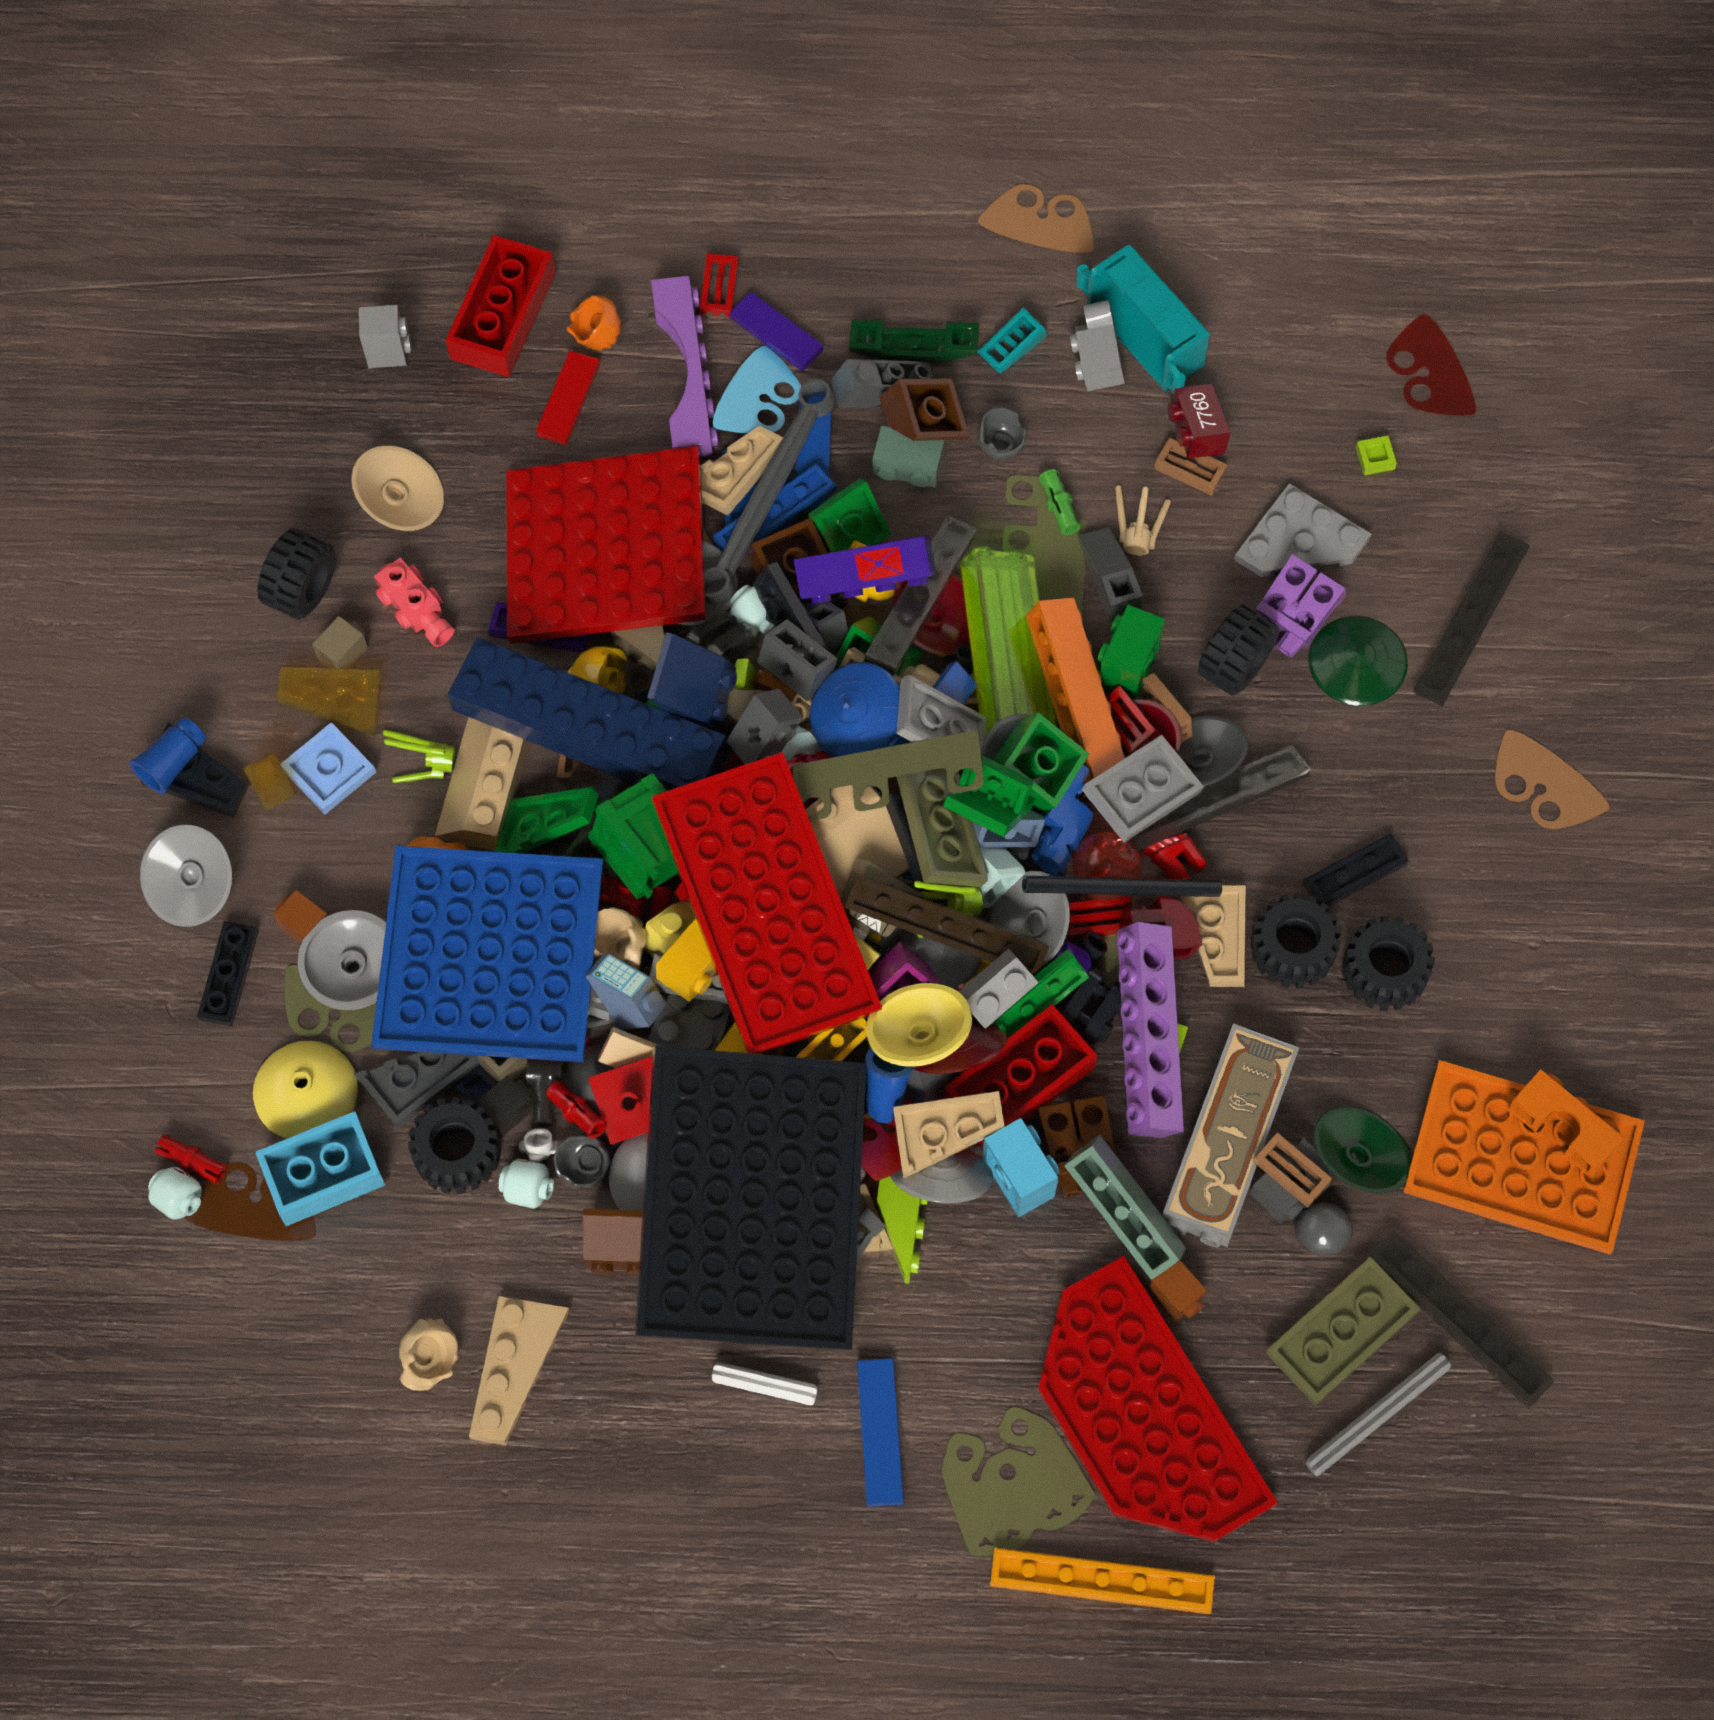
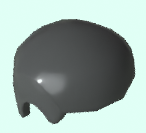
(1001, 433)
(582, 1160)
(1323, 1229)

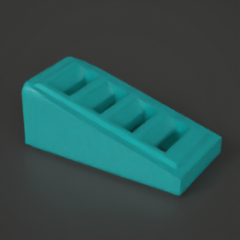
(1022, 318)

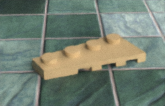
(515, 1354)

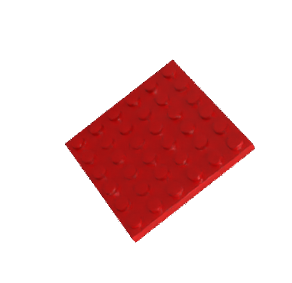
(605, 545)

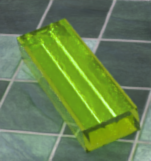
(1006, 666)

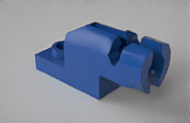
(1063, 828)

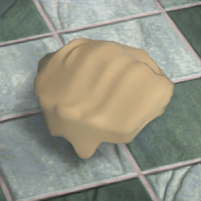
(620, 936)
(427, 1354)

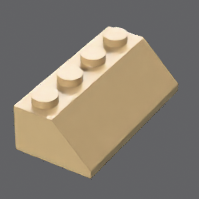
(482, 785)

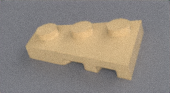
(1222, 935)
(944, 1127)

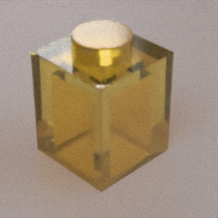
(269, 781)

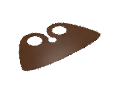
(236, 1215)

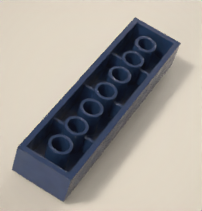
(582, 719)

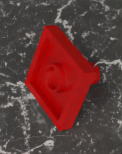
(624, 1099)

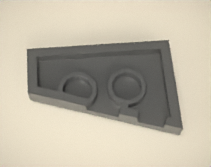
(414, 1082)

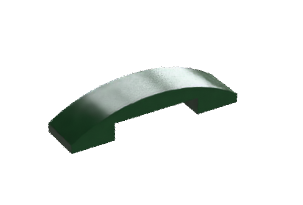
(914, 344)

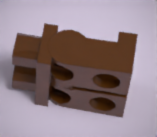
(1061, 1138)

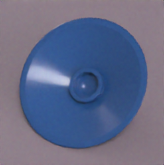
(855, 709)

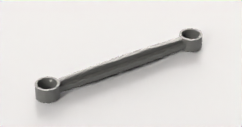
(768, 490)

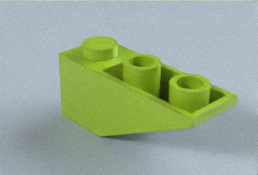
(902, 1224)

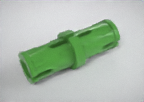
(1059, 502)

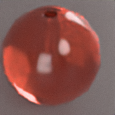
(1106, 856)

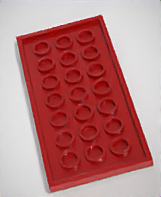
(766, 904)

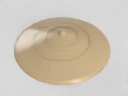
(397, 488)

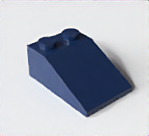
(692, 682)

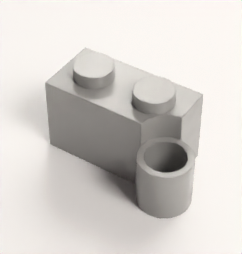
(1097, 348)

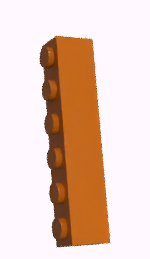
(1075, 682)

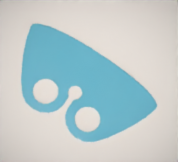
(741, 402)

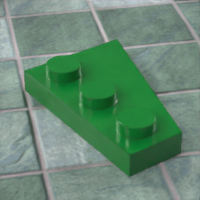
(544, 817)

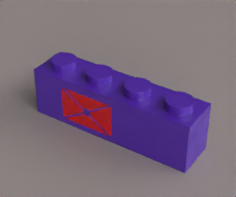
(865, 567)

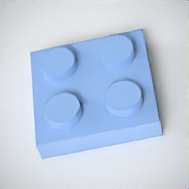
(328, 768)

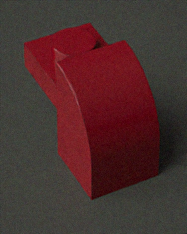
(1172, 913)

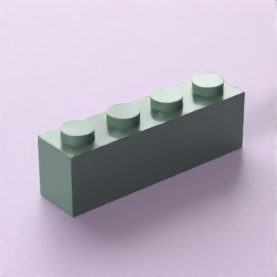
(1125, 1207)

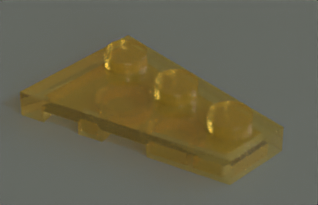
(333, 694)

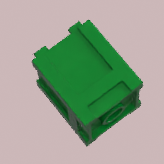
(633, 839)

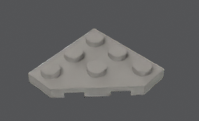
(1301, 528)

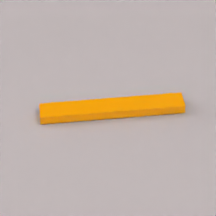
(1102, 1580)

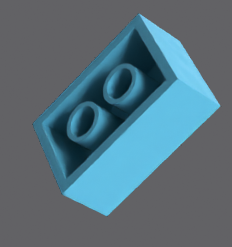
(320, 1168)

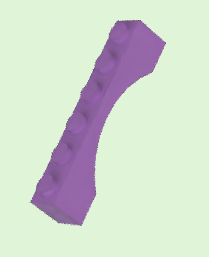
(675, 315)

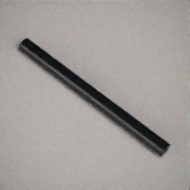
(1121, 886)

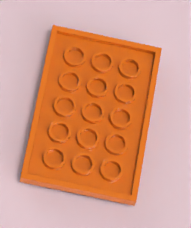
(1497, 1167)

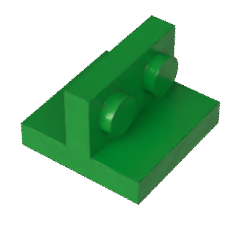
(850, 517)
(1000, 800)

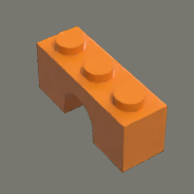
(1548, 1100)

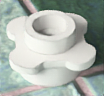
(538, 1144)

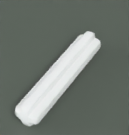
(764, 1383)

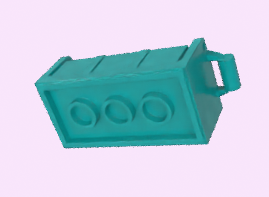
(1147, 317)

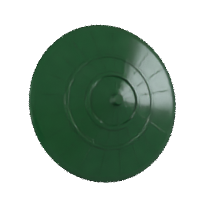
(1358, 660)
(1362, 1149)

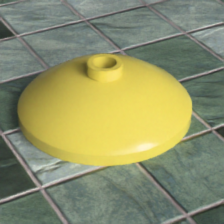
(919, 1024)
(327, 1096)

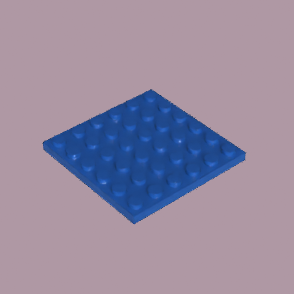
(488, 954)

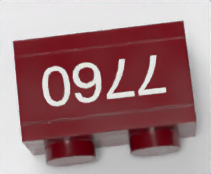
(1199, 421)

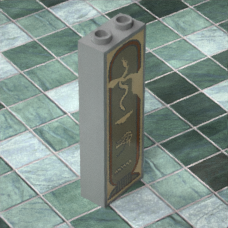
(1229, 1136)

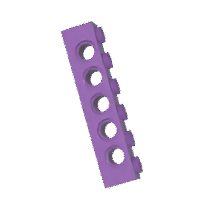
(1150, 1030)

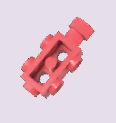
(401, 587)

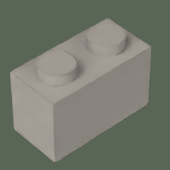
(384, 336)
(997, 988)

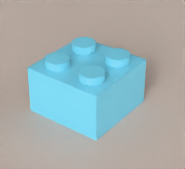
(1021, 1167)

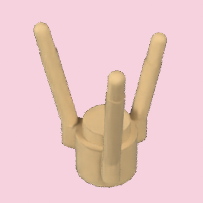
(1138, 538)

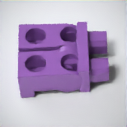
(1297, 613)

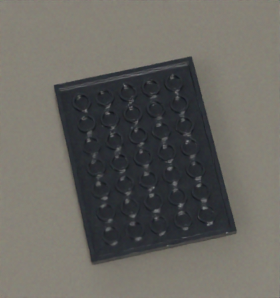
(751, 1199)

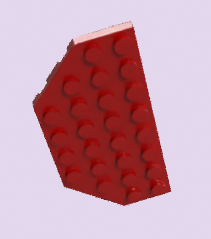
(1144, 1413)

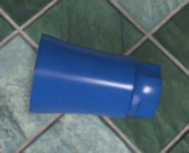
(168, 755)
(884, 1087)

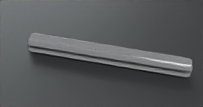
(1378, 1414)

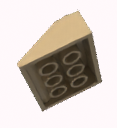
(856, 834)

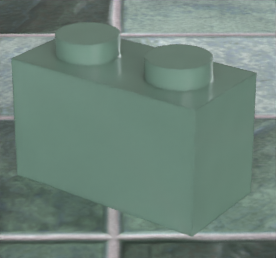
(907, 459)

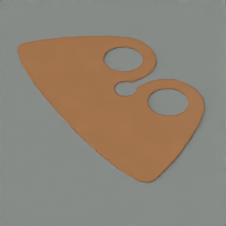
(1022, 223)
(1564, 785)

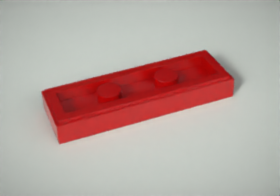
(568, 397)

